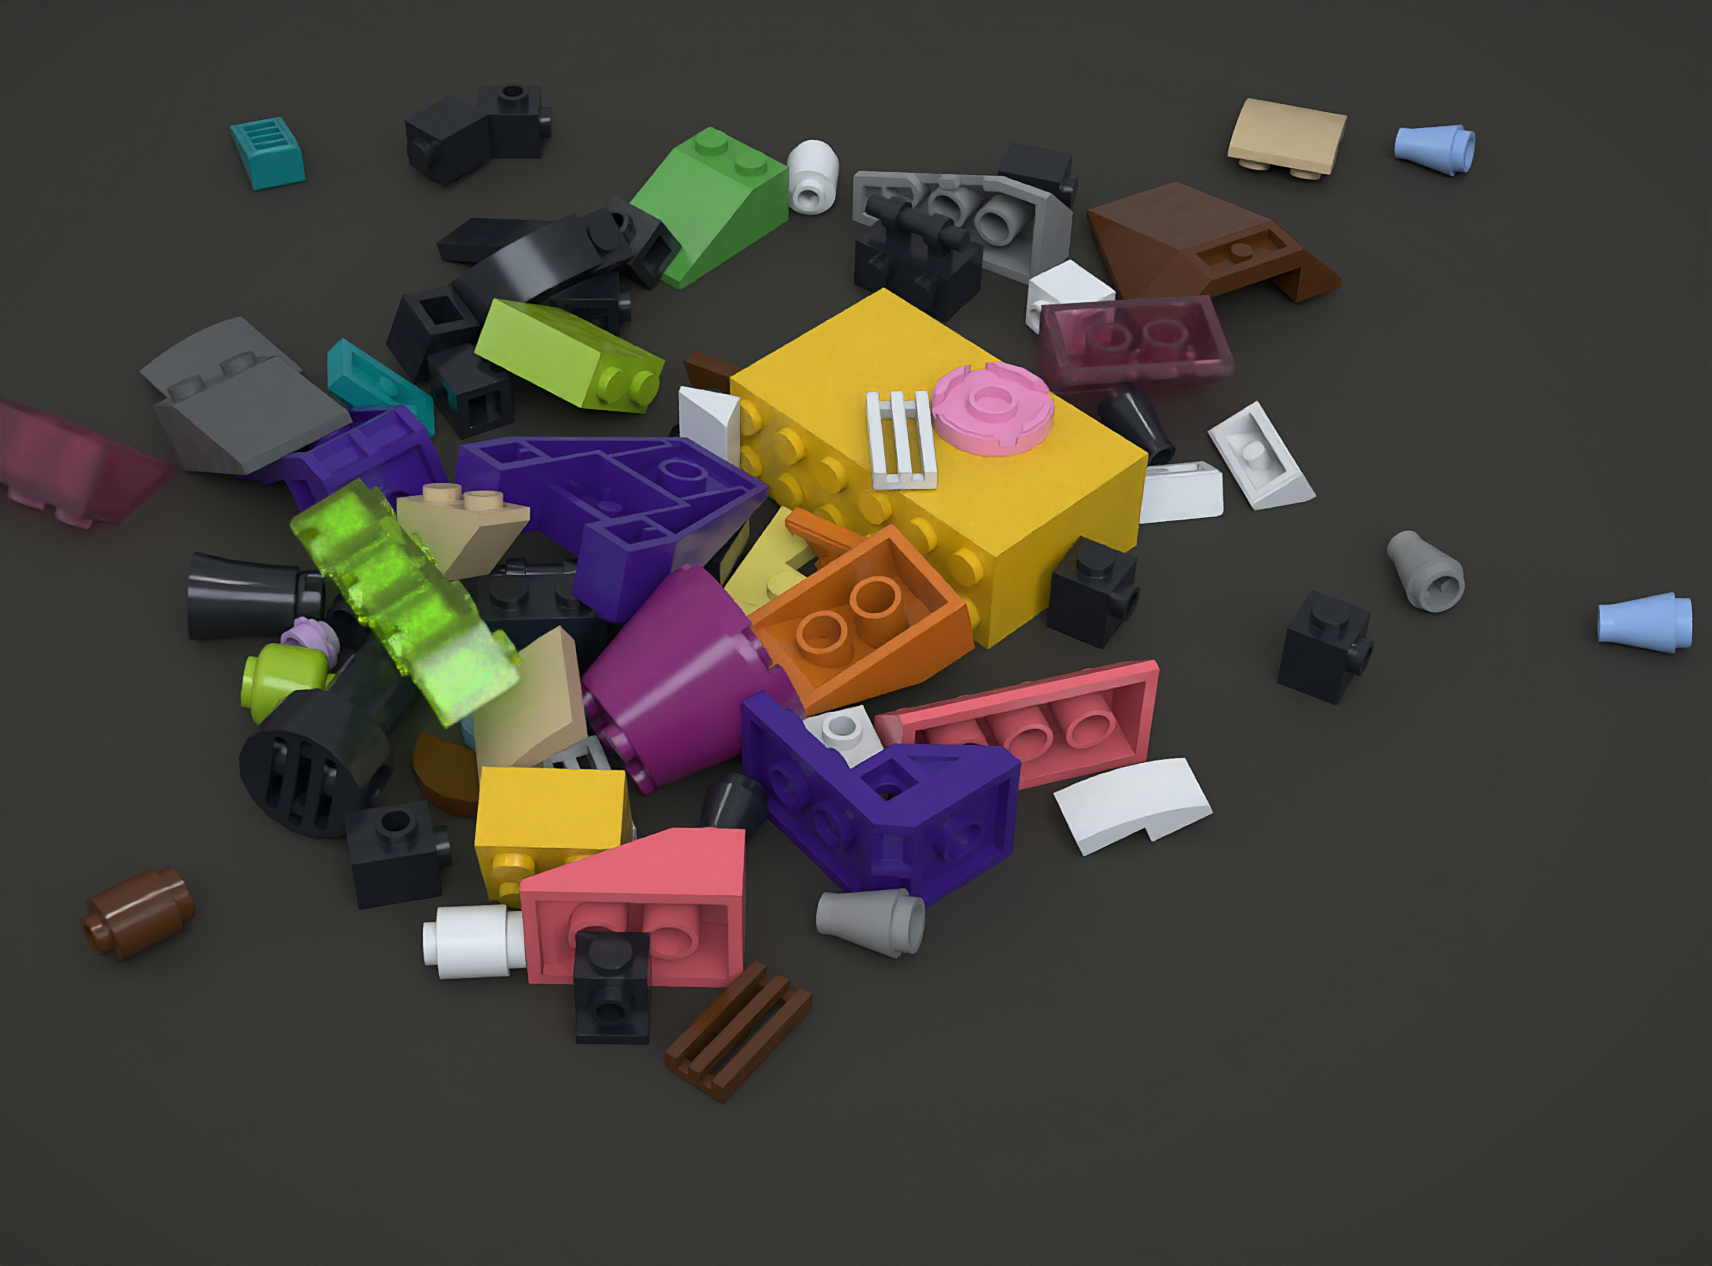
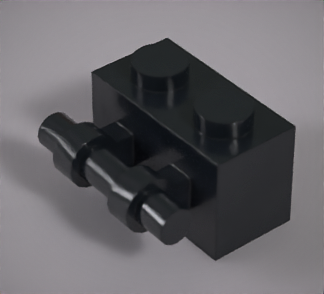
(918, 258)
(536, 599)

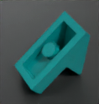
(364, 381)

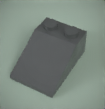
(246, 415)

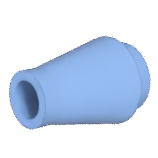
(1439, 148)
(1648, 623)

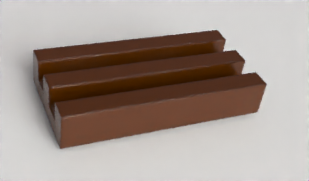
(713, 1020)

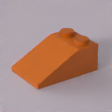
(865, 625)

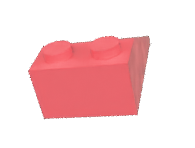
(674, 884)

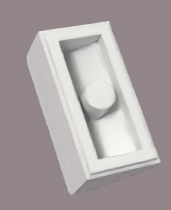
(711, 421)
(1260, 460)
(1181, 492)

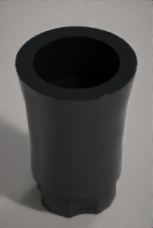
(250, 597)

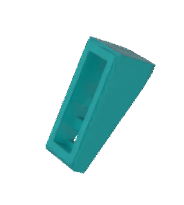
(269, 153)

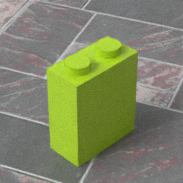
(569, 357)

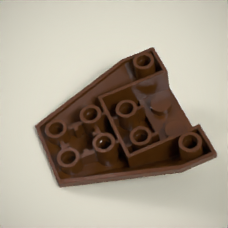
(1195, 244)

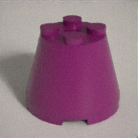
(677, 682)

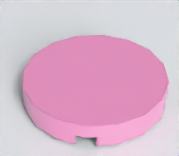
(992, 409)

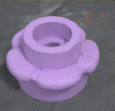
(313, 635)

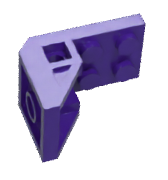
(380, 447)
(935, 836)

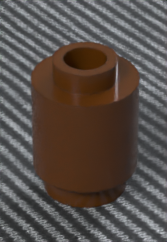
(137, 913)

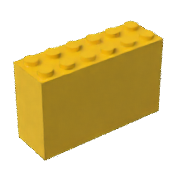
(992, 521)

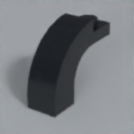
(544, 263)

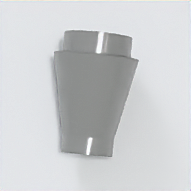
(1427, 574)
(876, 919)

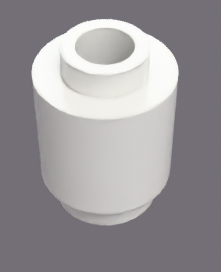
(812, 177)
(475, 941)

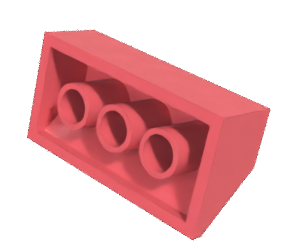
(1051, 724)

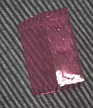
(1132, 343)
(74, 467)

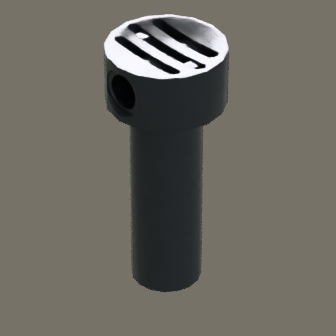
(329, 746)

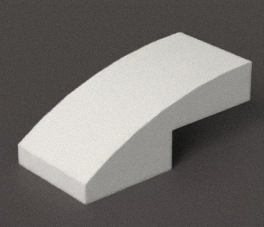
(1134, 797)

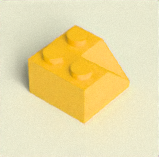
(545, 820)

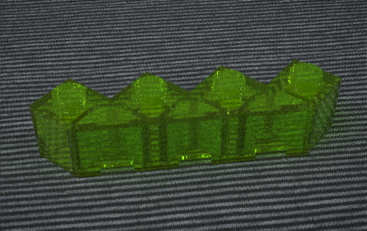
(409, 604)

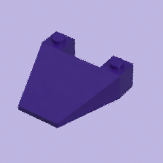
(619, 505)

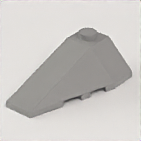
(1016, 223)

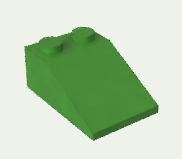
(714, 201)

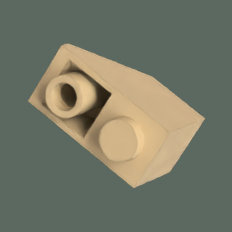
(461, 530)

